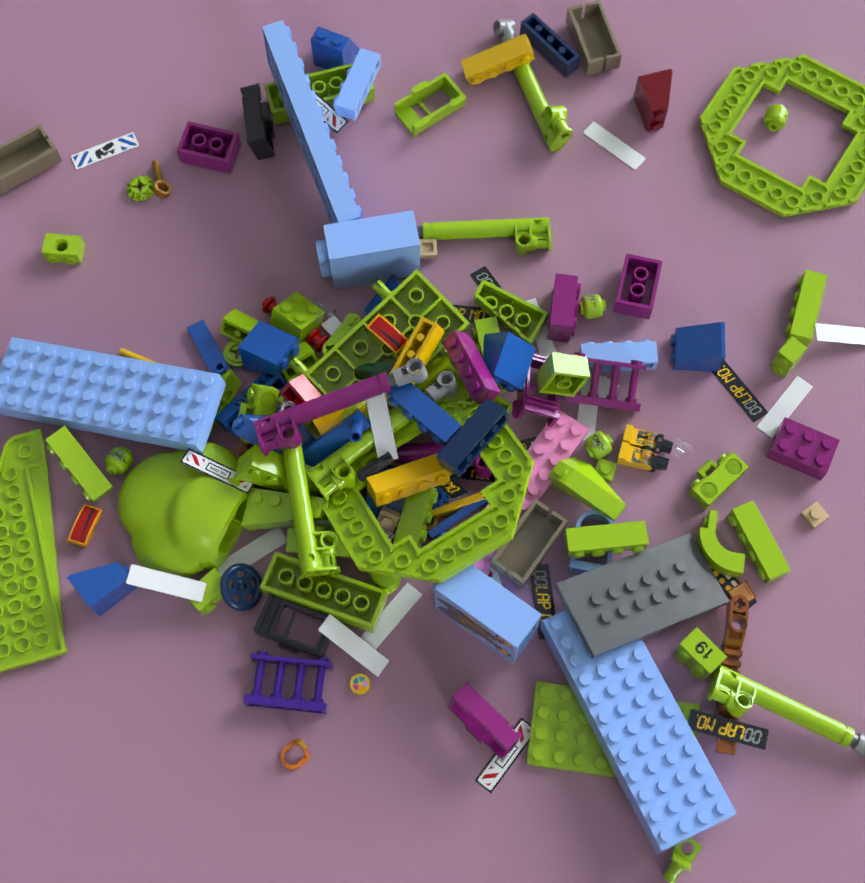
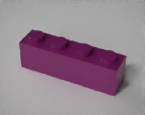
(471, 367)

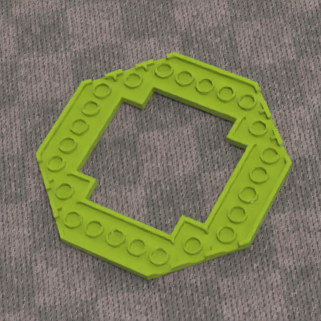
(760, 184)
(456, 548)

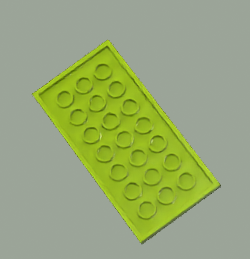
(564, 737)

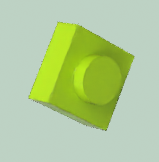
(606, 469)

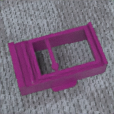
(533, 404)
(484, 721)

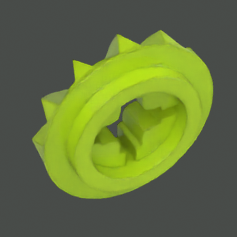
(146, 192)
(229, 354)

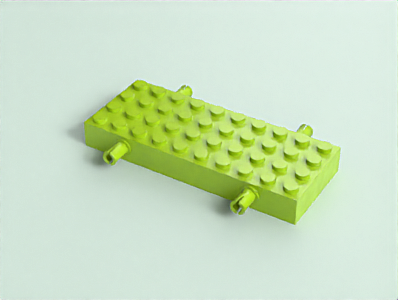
(403, 309)

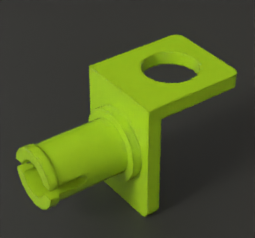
(681, 860)

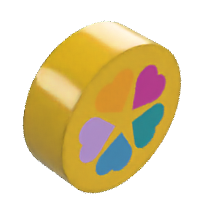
(360, 684)

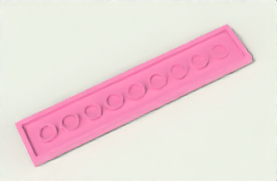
(546, 451)

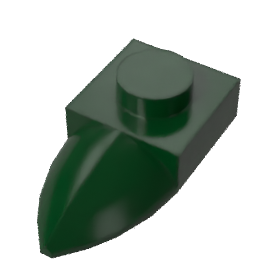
(373, 369)

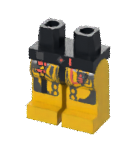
(642, 450)

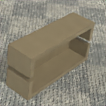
(593, 37)
(26, 157)
(531, 543)

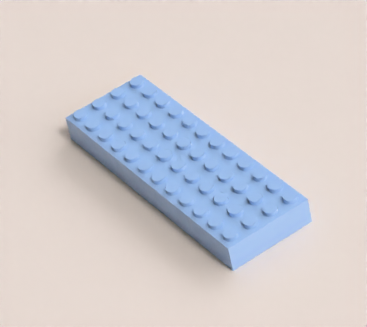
(309, 124)
(109, 394)
(642, 736)

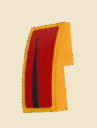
(387, 333)
(84, 526)

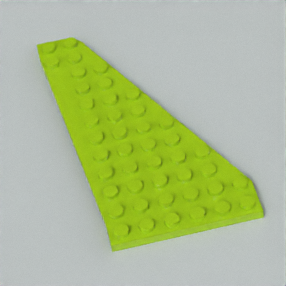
(28, 560)

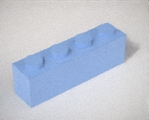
(357, 84)
(622, 352)

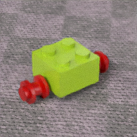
(297, 317)

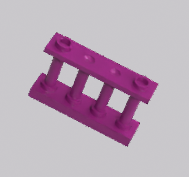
(610, 401)

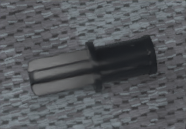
(375, 466)

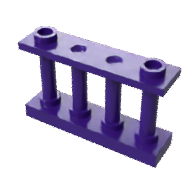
(296, 702)

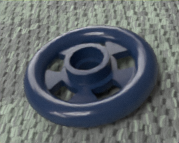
(227, 592)

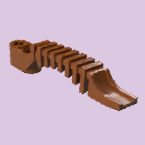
(732, 647)

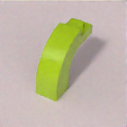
(718, 557)

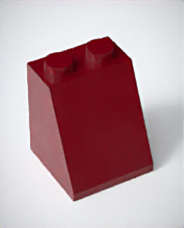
(653, 98)

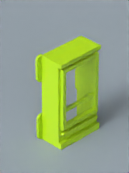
(422, 91)

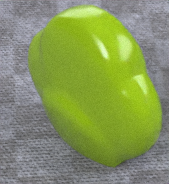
(181, 516)

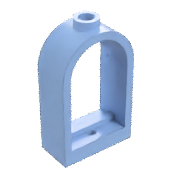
(578, 566)

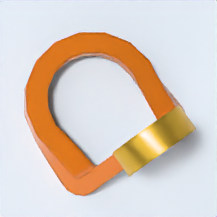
(306, 757)

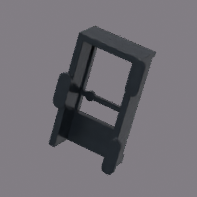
(257, 122)
(268, 621)

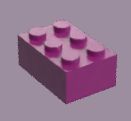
(209, 147)
(638, 286)
(564, 307)
(803, 448)

